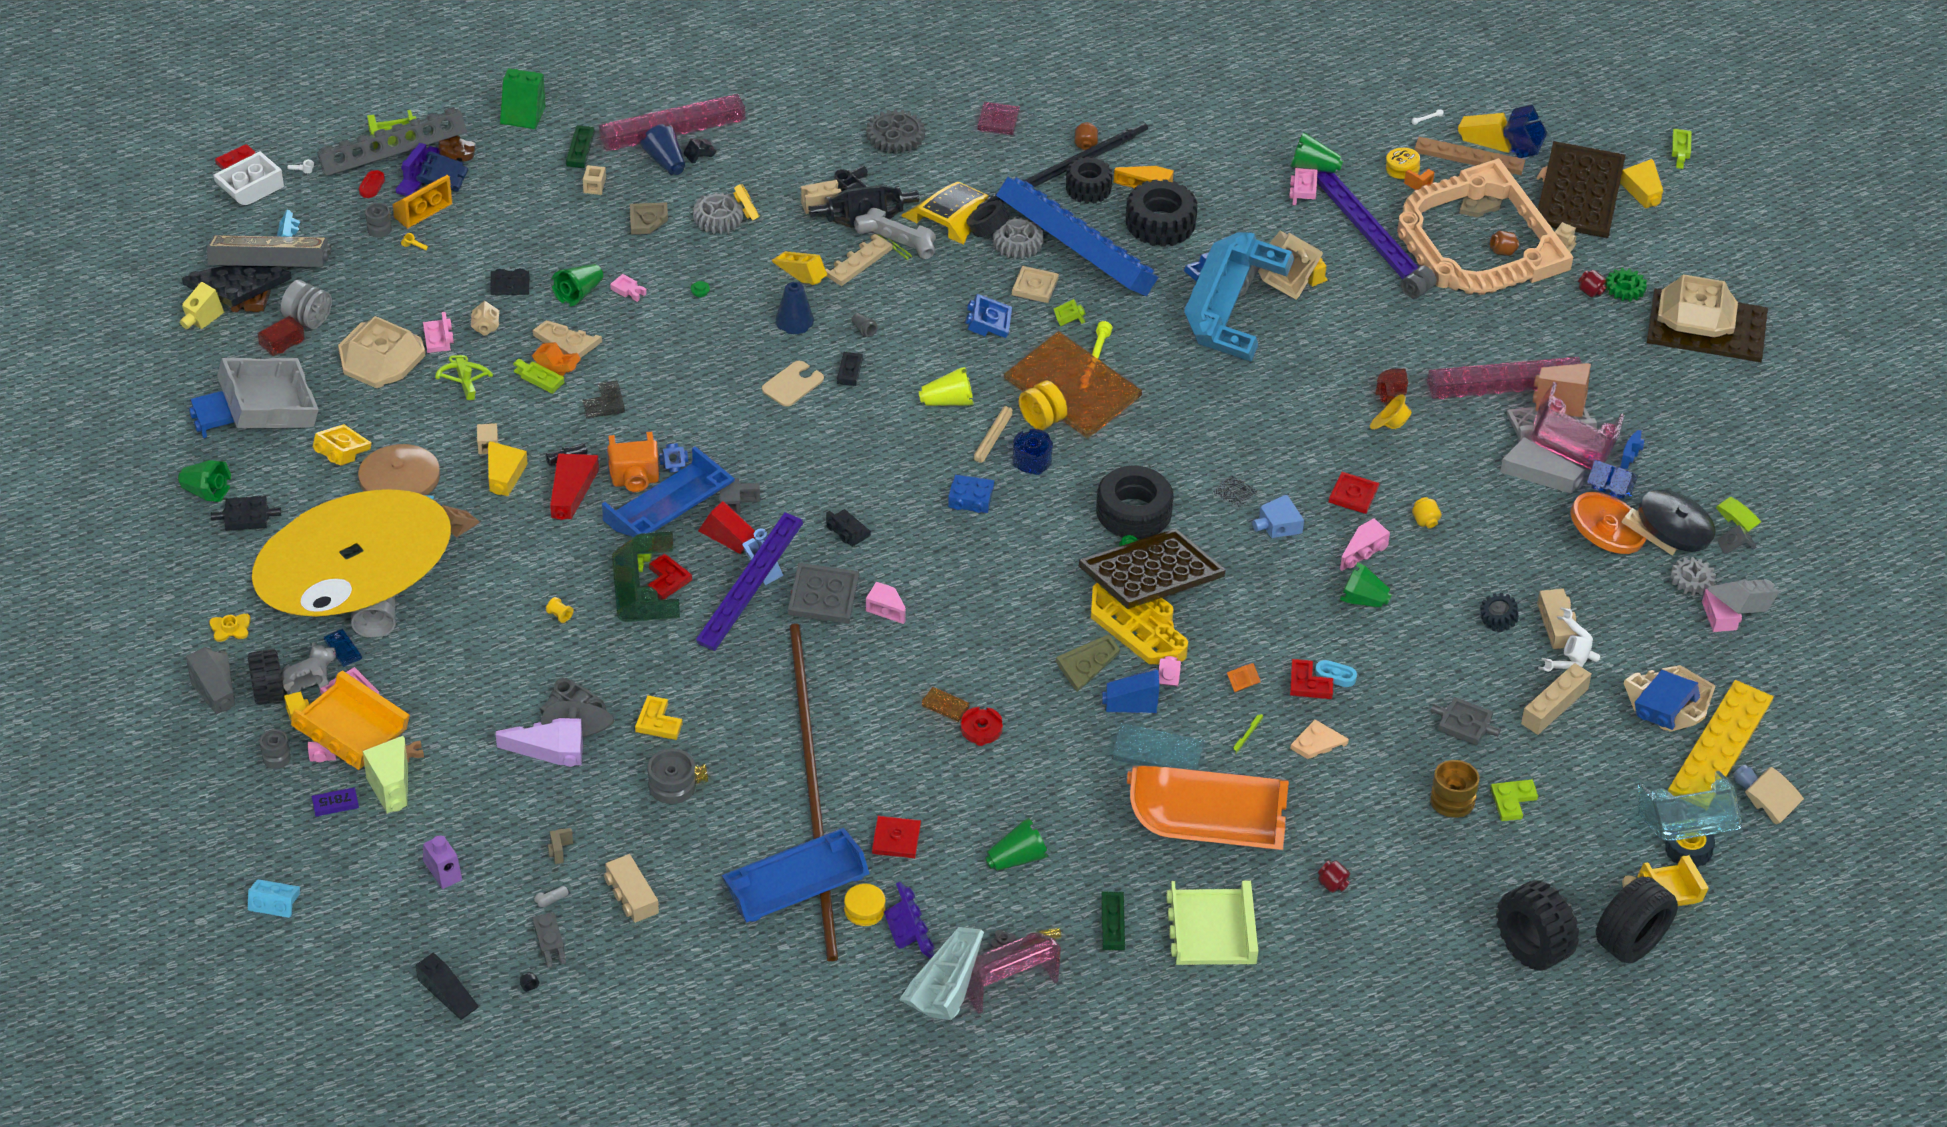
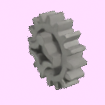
(1692, 576)

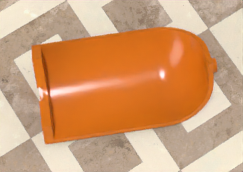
(1209, 805)

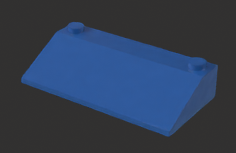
(669, 497)
(796, 874)

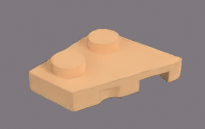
(1317, 739)

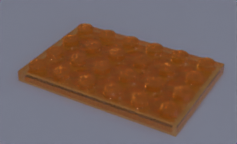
(1089, 386)

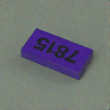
(335, 801)

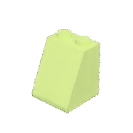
(388, 773)

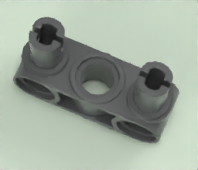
(573, 693)

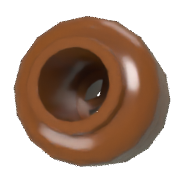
(1086, 135)
(1504, 243)

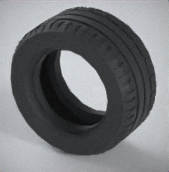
(1636, 919)

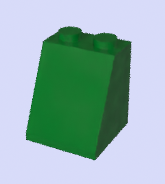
(522, 98)

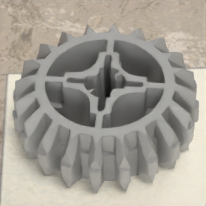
(717, 213)
(1015, 241)

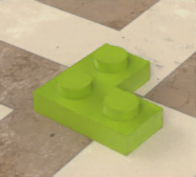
(1509, 794)

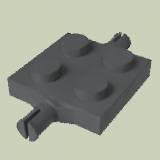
(1465, 721)

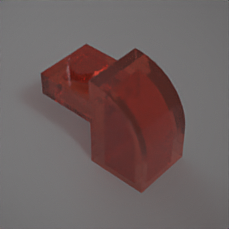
(1391, 383)

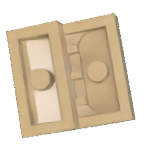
(1774, 794)

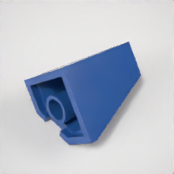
(1133, 693)

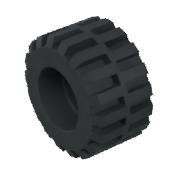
(1089, 180)
(266, 676)

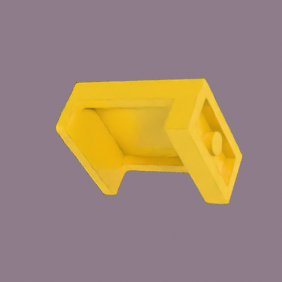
(1681, 880)

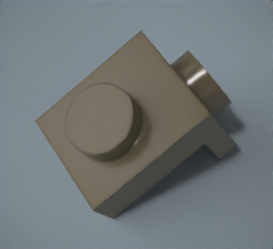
(558, 839)

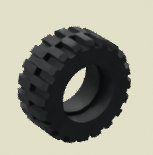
(1161, 228)
(1537, 925)

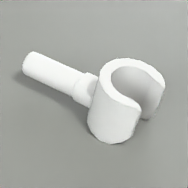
(306, 167)

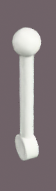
(1438, 113)

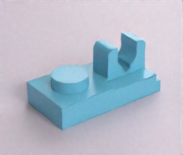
(288, 226)

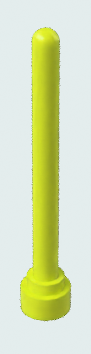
(1103, 331)

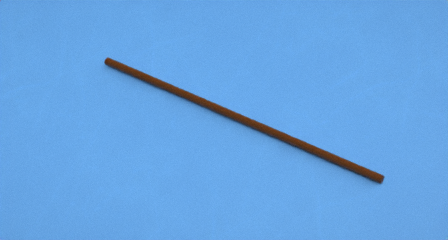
(812, 781)

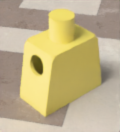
(201, 307)

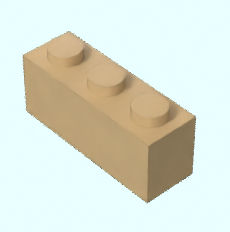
(1549, 606)
(631, 888)

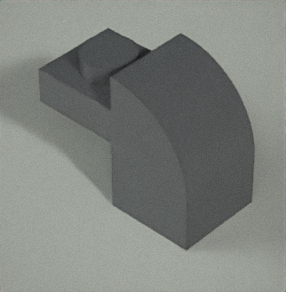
(737, 493)

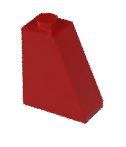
(727, 528)

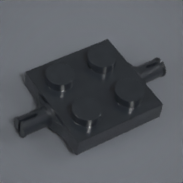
(245, 513)

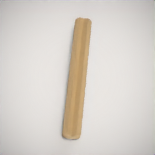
(993, 434)

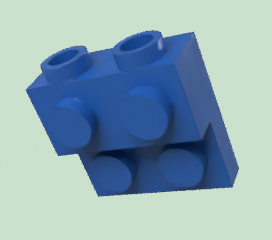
(988, 316)
(971, 493)

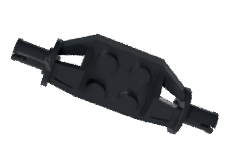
(859, 200)

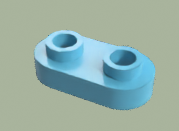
(1341, 674)

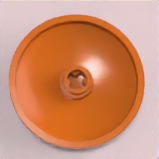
(1600, 521)

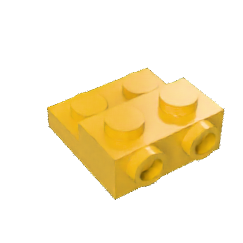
(340, 444)

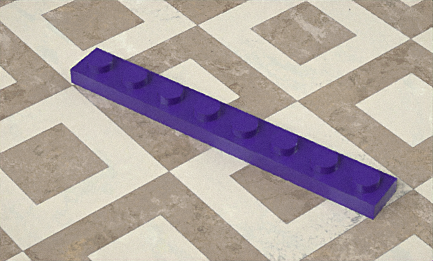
(749, 581)

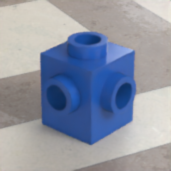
(681, 457)

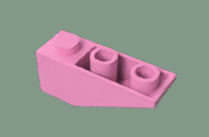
(1365, 542)

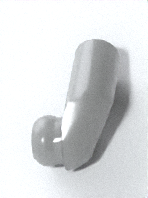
(546, 899)

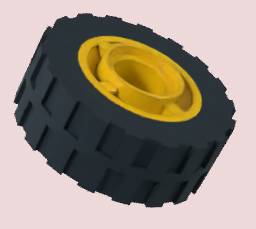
(1698, 848)

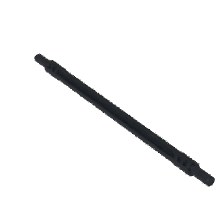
(1094, 151)

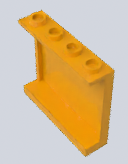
(350, 719)

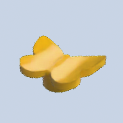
(230, 626)

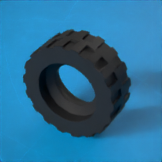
(988, 218)

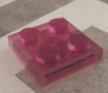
(998, 118)

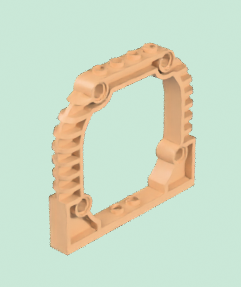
(1483, 180)

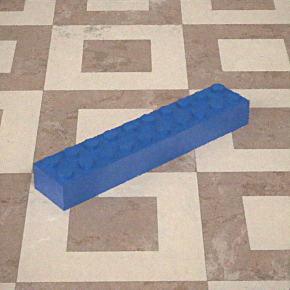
(1078, 235)

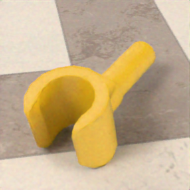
(409, 239)

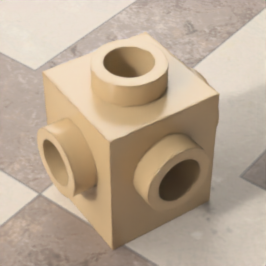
(485, 318)

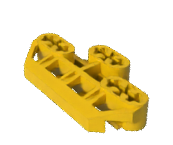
(1149, 620)

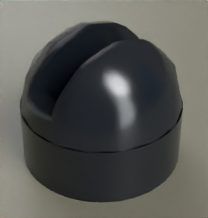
(526, 985)

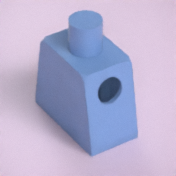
(1279, 518)

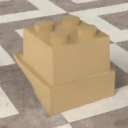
(1304, 262)

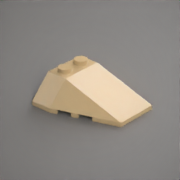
(1692, 712)

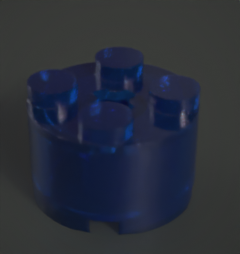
(1032, 451)

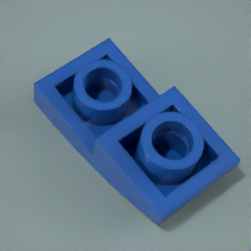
(1631, 449)

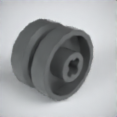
(671, 776)

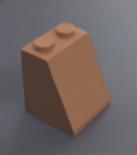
(1571, 386)

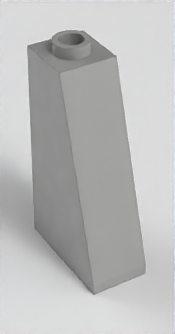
(1542, 467)

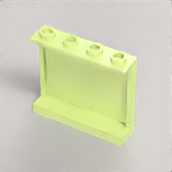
(1213, 926)

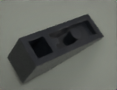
(445, 986)

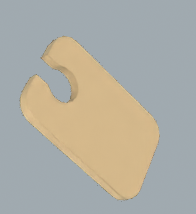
(789, 386)

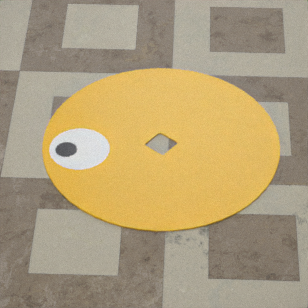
(307, 575)

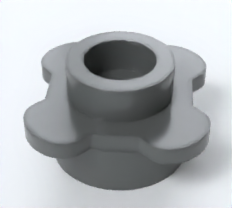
(999, 936)

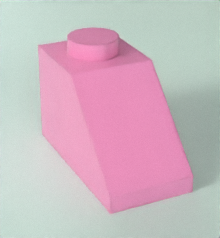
(886, 602)
(1719, 614)

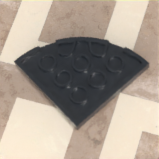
(238, 282)

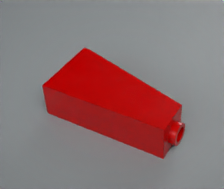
(571, 482)

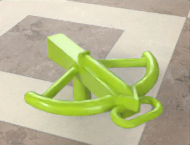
(464, 371)

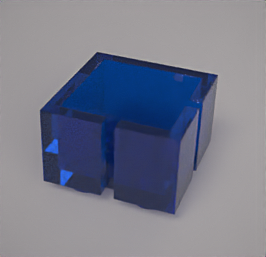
(1523, 136)
(1612, 478)

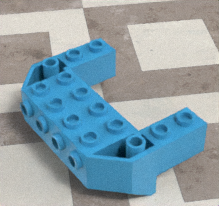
(1221, 285)

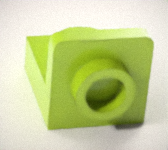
(1068, 312)

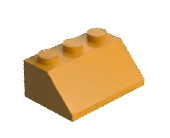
(423, 202)

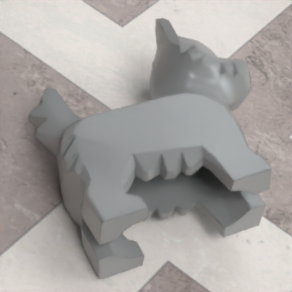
(308, 671)

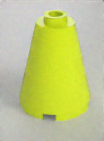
(948, 390)

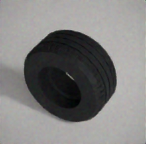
(1140, 484)

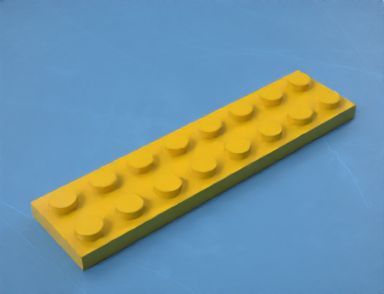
(1722, 739)

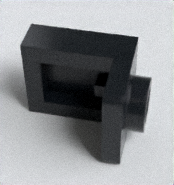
(698, 147)

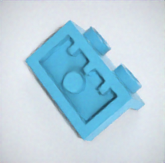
(272, 898)

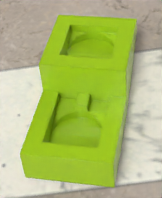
(1734, 510)

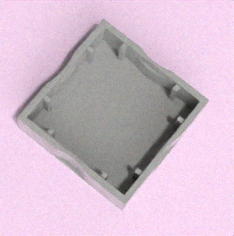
(267, 393)

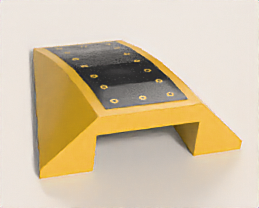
(950, 208)

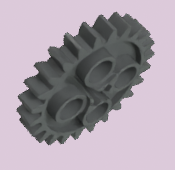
(895, 131)

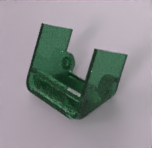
(638, 602)

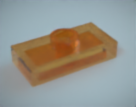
(945, 704)

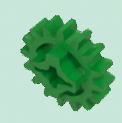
(1626, 284)

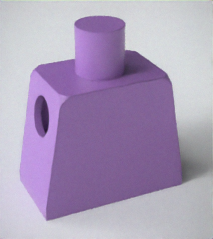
(438, 854)

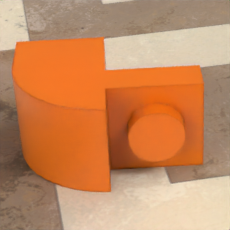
(552, 358)

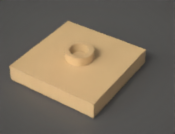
(1035, 284)

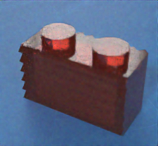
(281, 336)

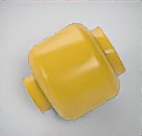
(1426, 512)

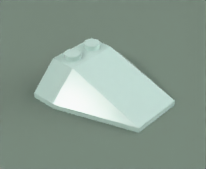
(944, 980)

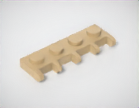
(860, 260)

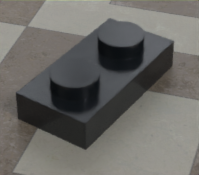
(849, 368)

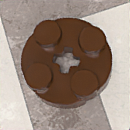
(457, 148)

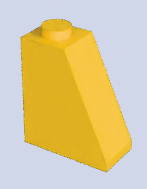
(1485, 131)
(1643, 183)
(504, 467)

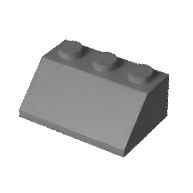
(1746, 595)

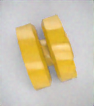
(1043, 405)

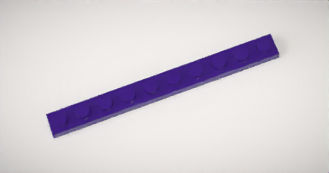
(1366, 223)

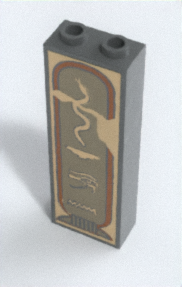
(268, 251)

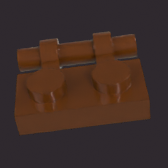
(254, 304)

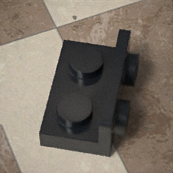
(509, 282)
(847, 527)

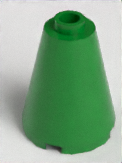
(1315, 155)
(576, 283)
(1017, 848)

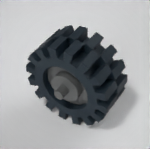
(1499, 612)

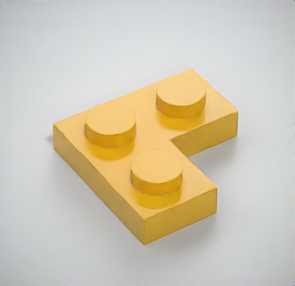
(742, 195)
(654, 722)

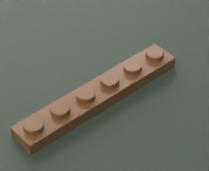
(1466, 155)

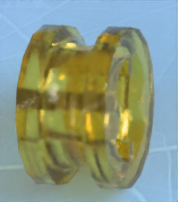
(701, 773)

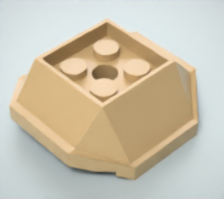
(1698, 306)
(380, 352)

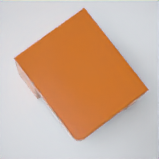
(1417, 181)
(1243, 677)

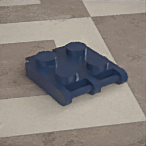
(441, 167)

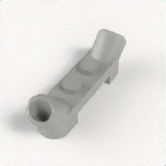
(919, 239)

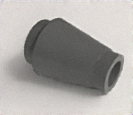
(864, 324)

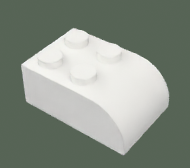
(250, 179)

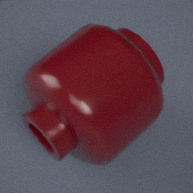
(1592, 283)
(1334, 876)

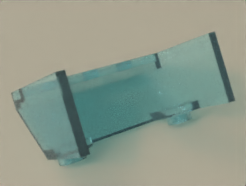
(1690, 814)

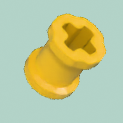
(561, 611)

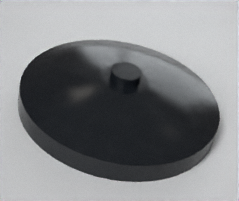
(1676, 520)

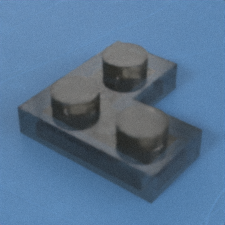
(609, 402)

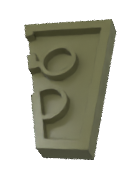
(1087, 660)

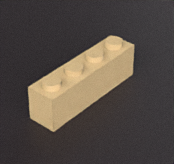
(1556, 698)

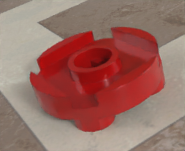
(981, 735)

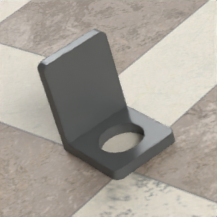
(1734, 539)

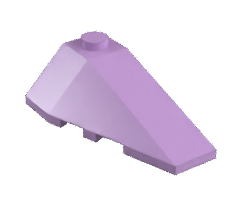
(553, 742)

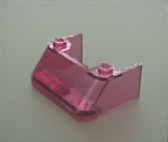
(1571, 436)
(1012, 959)

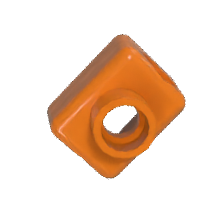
(633, 463)

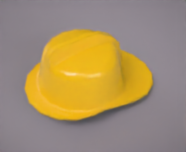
(1393, 415)

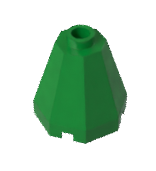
(205, 478)
(1365, 588)

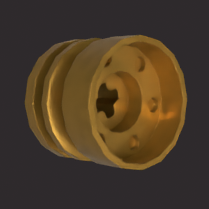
(1454, 788)

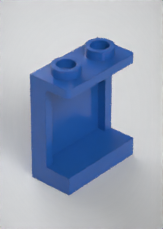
(210, 412)
(1666, 698)

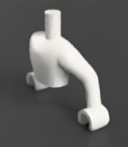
(1577, 647)

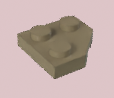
(1478, 207)
(647, 217)

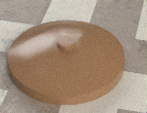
(400, 468)

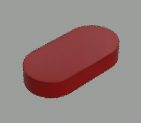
(371, 184)

